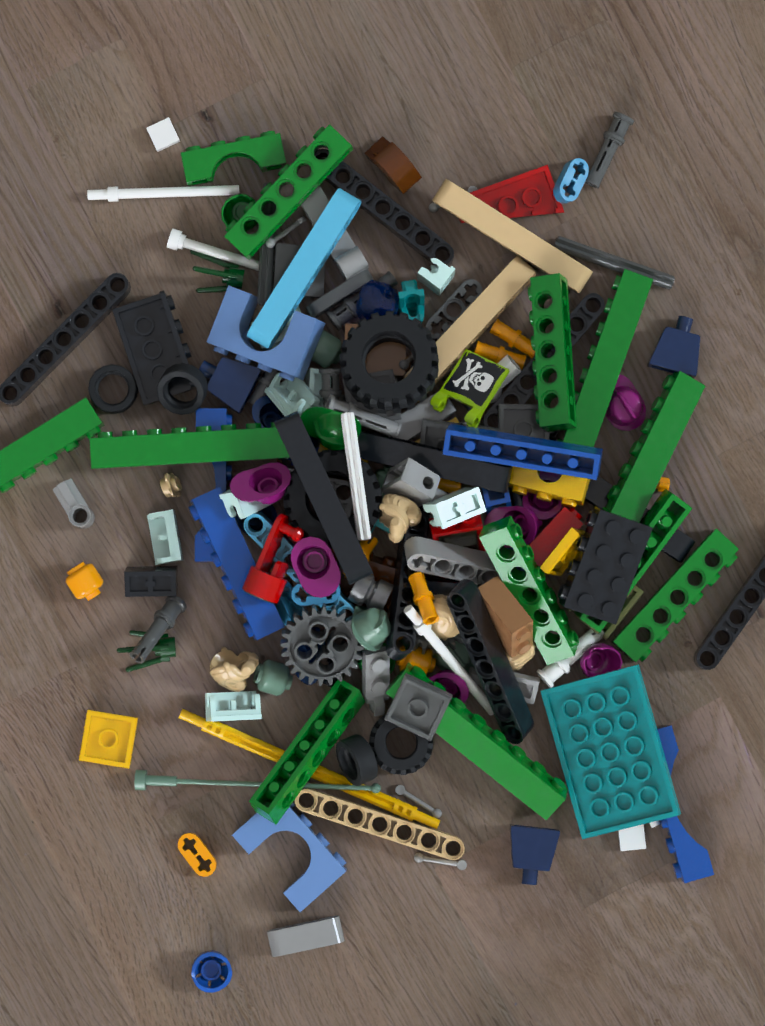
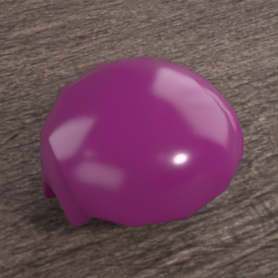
(600, 659)

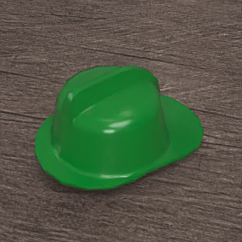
(326, 426)

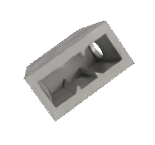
(413, 482)

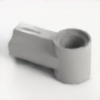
(73, 502)

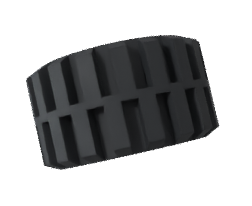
(395, 764)

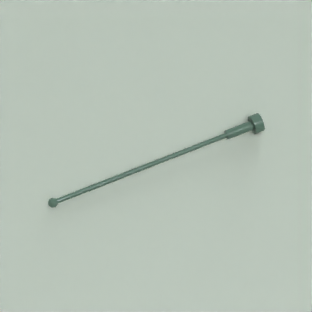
(142, 780)

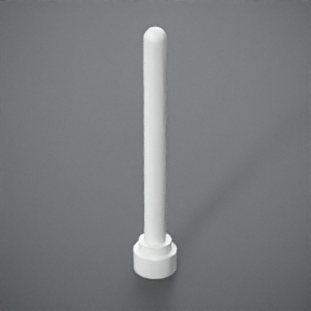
(179, 241)

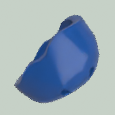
(211, 970)

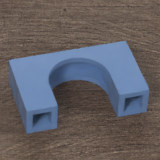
(289, 357)
(323, 867)

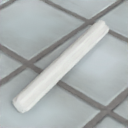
(355, 476)

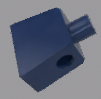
(677, 349)
(231, 382)
(532, 850)

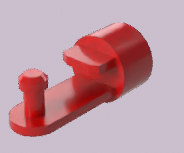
(262, 582)

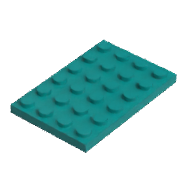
(610, 752)

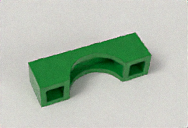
(201, 163)

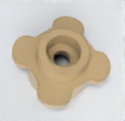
(171, 485)

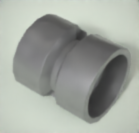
(370, 592)

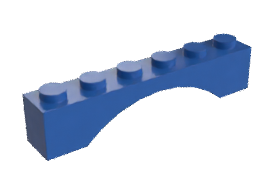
(223, 472)
(691, 858)

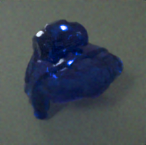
(376, 297)

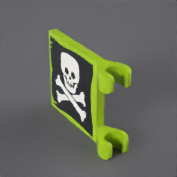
(471, 383)

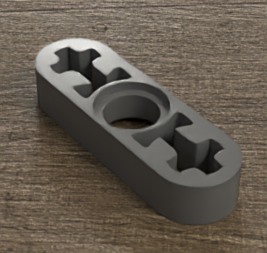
(461, 291)
(338, 294)

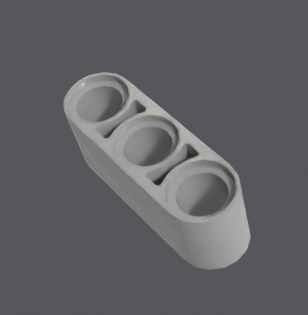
(412, 418)
(305, 936)

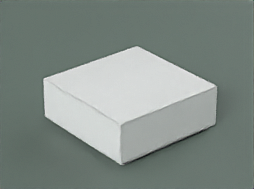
(163, 134)
(632, 838)

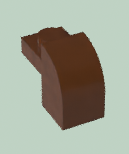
(393, 164)

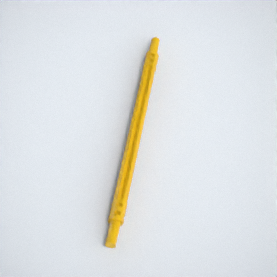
(321, 774)

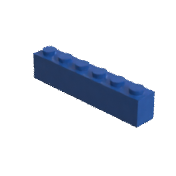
(522, 451)
(235, 560)

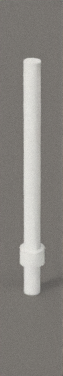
(113, 194)
(447, 656)

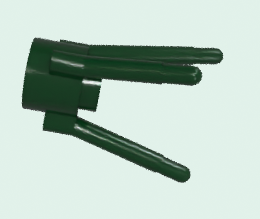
(232, 276)
(164, 648)

